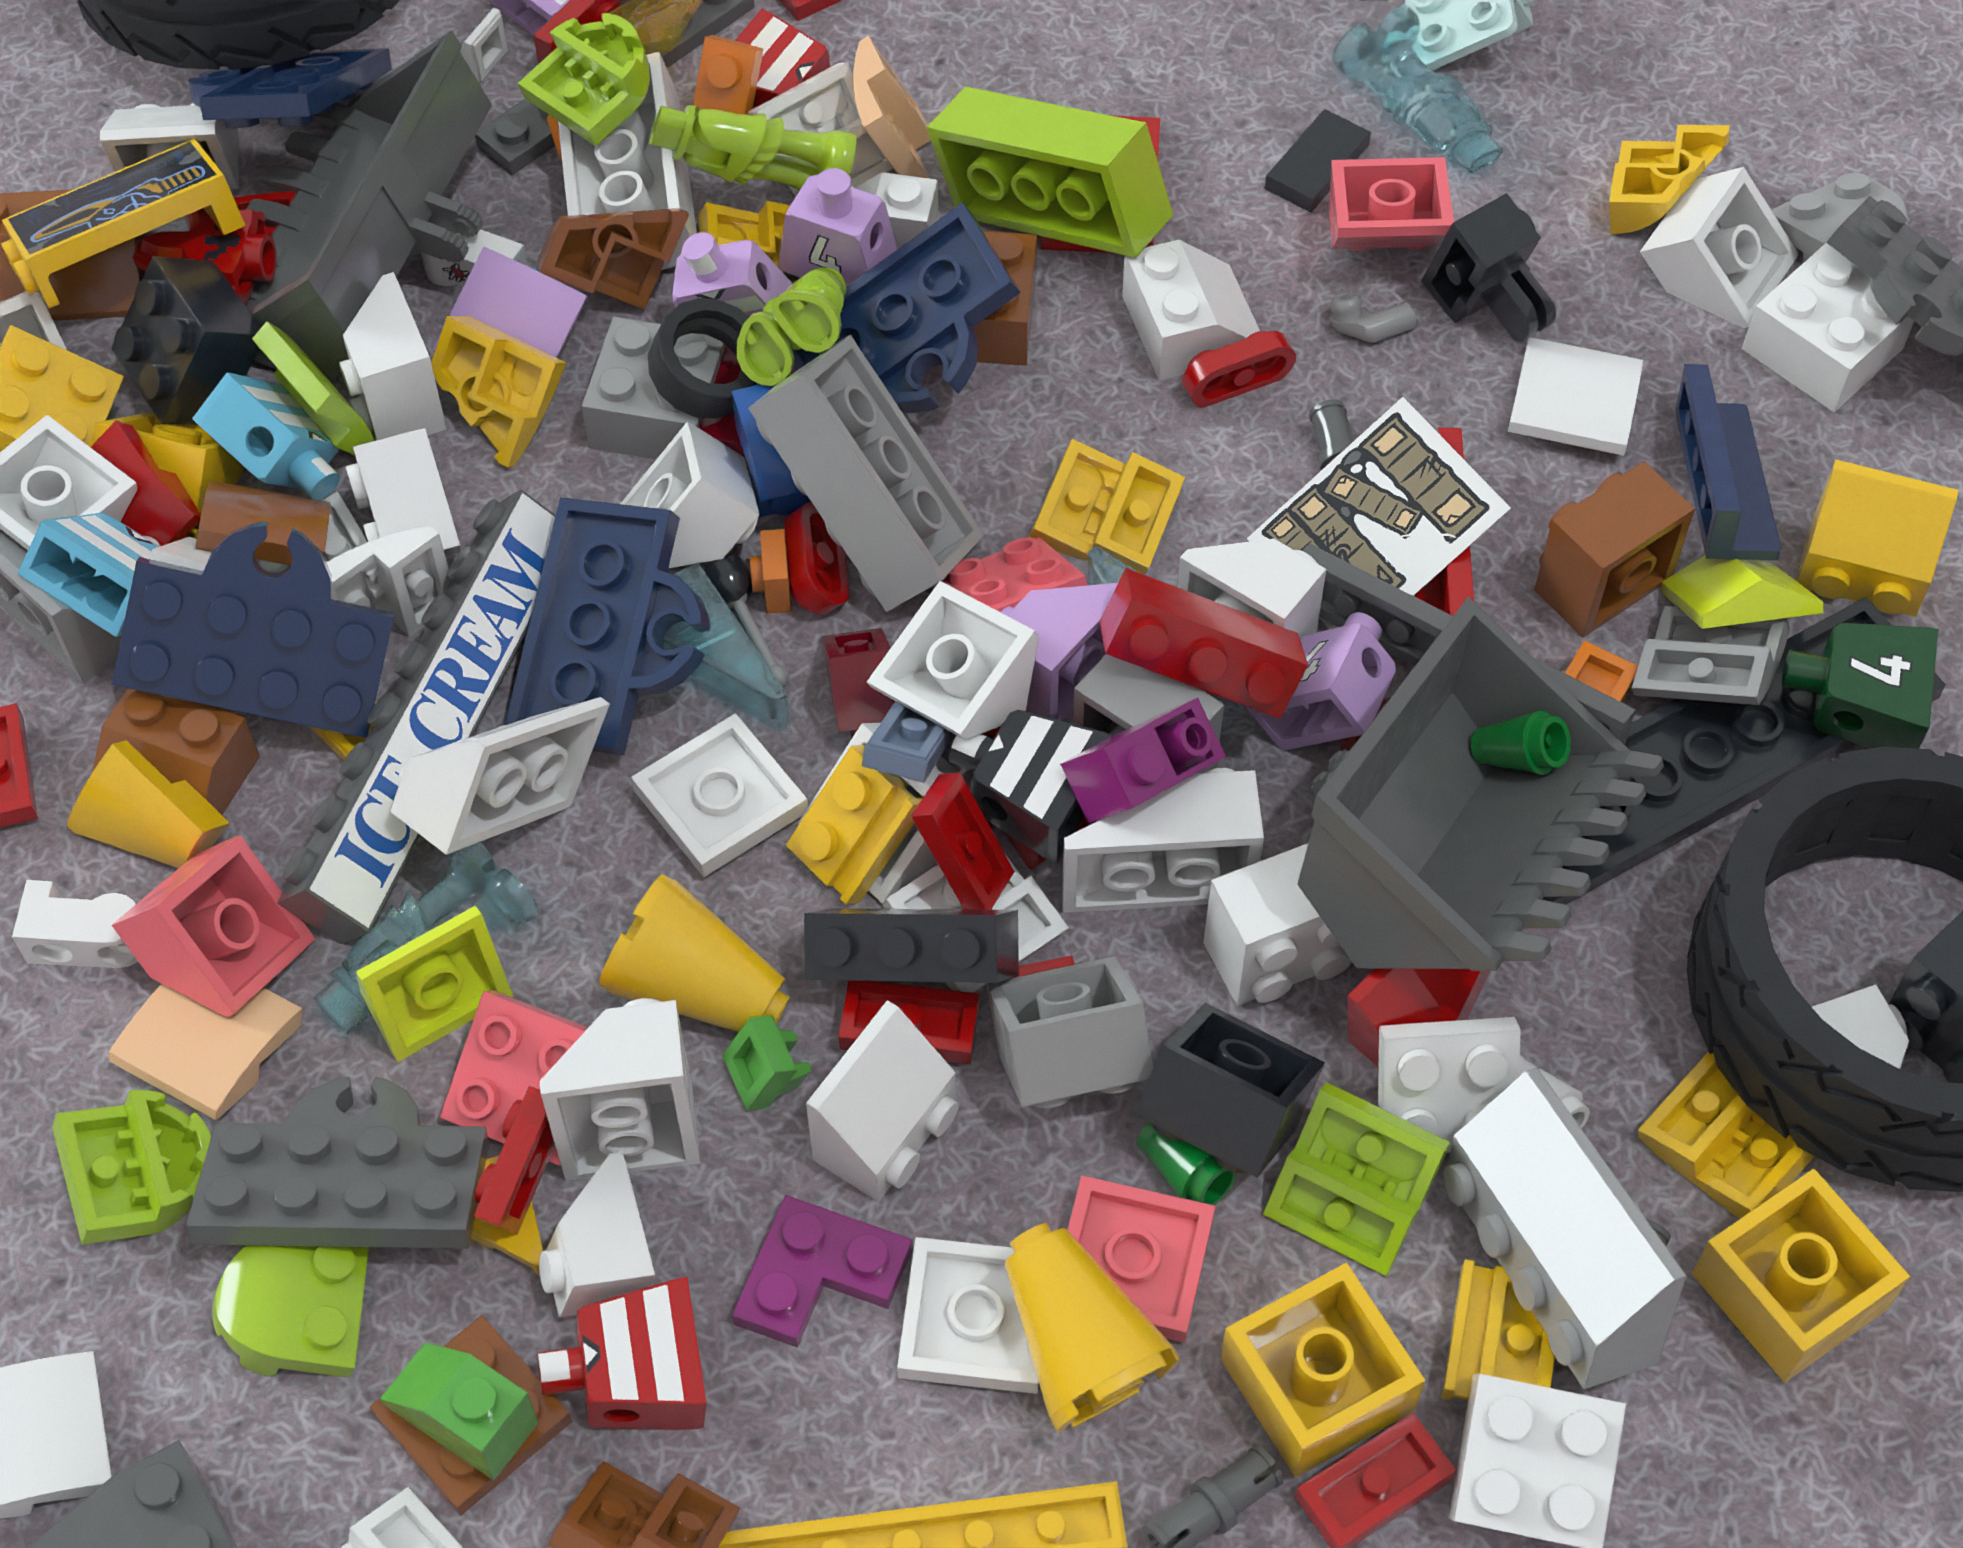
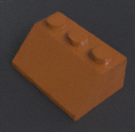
(87, 289)

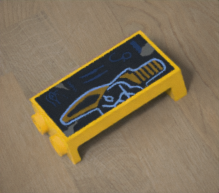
(115, 212)

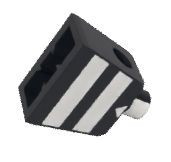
(1022, 780)

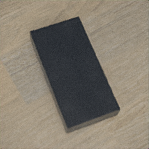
(1305, 168)

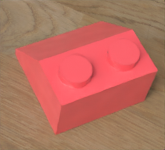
(1389, 203)
(215, 928)

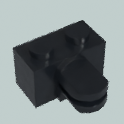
(1486, 265)

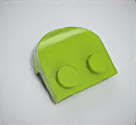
(591, 76)
(130, 1165)
(292, 1308)

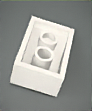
(1166, 846)

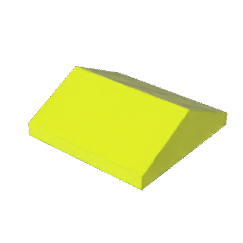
(1737, 593)
(432, 983)

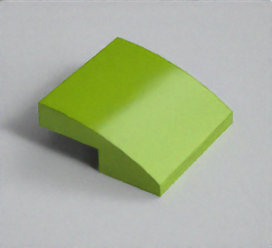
(313, 390)
(1356, 1178)

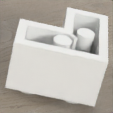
(402, 488)

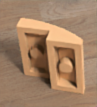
(888, 111)
(200, 1053)

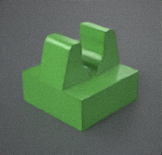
(762, 1062)

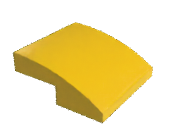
(1107, 506)
(1721, 1142)

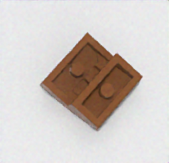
(235, 506)
(628, 1514)

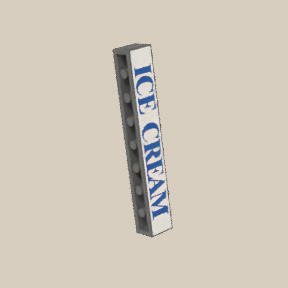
(437, 700)

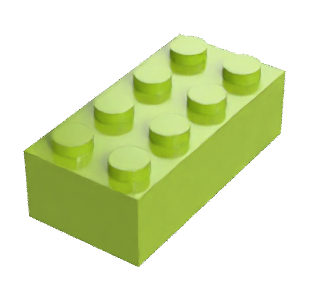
(1052, 170)

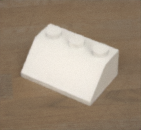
(498, 777)
(624, 1092)

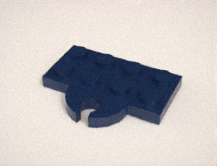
(287, 89)
(922, 308)
(606, 616)
(254, 636)

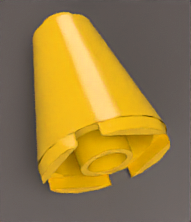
(691, 957)
(1081, 1328)

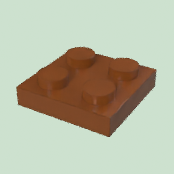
(450, 1474)

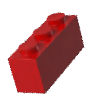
(1202, 643)

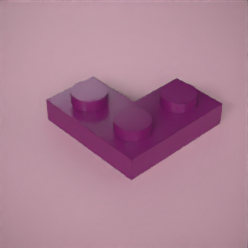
(812, 1251)

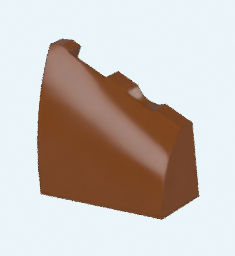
(613, 251)

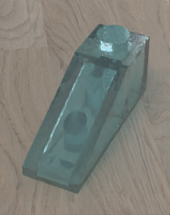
(731, 663)

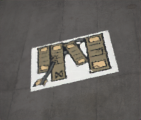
(1391, 504)

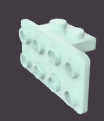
(1463, 26)

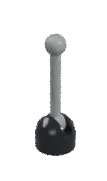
(734, 585)

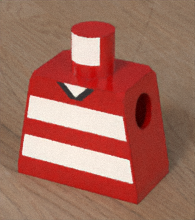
(787, 55)
(634, 1361)

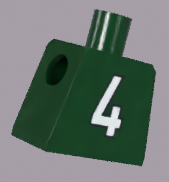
(1870, 683)

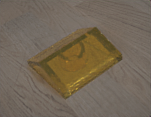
(658, 21)

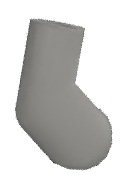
(1369, 326)

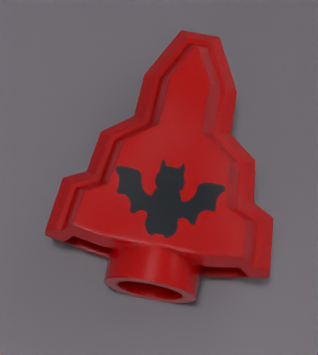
(240, 255)

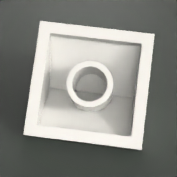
(56, 476)
(959, 664)

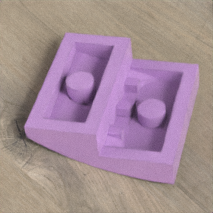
(519, 302)

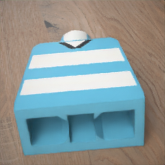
(269, 434)
(95, 572)

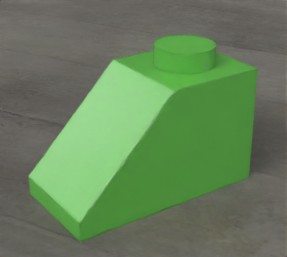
(463, 1406)

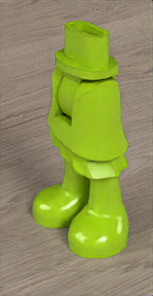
(747, 145)
(796, 319)

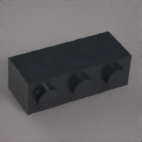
(911, 945)

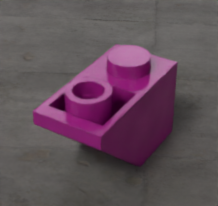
(1143, 761)

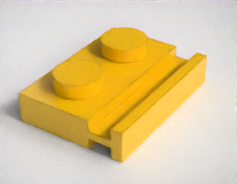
(854, 826)
(1493, 1335)

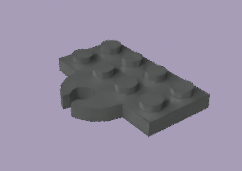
(1908, 272)
(340, 1176)

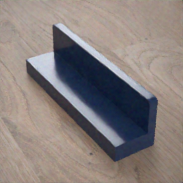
(1724, 472)

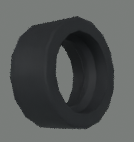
(676, 383)

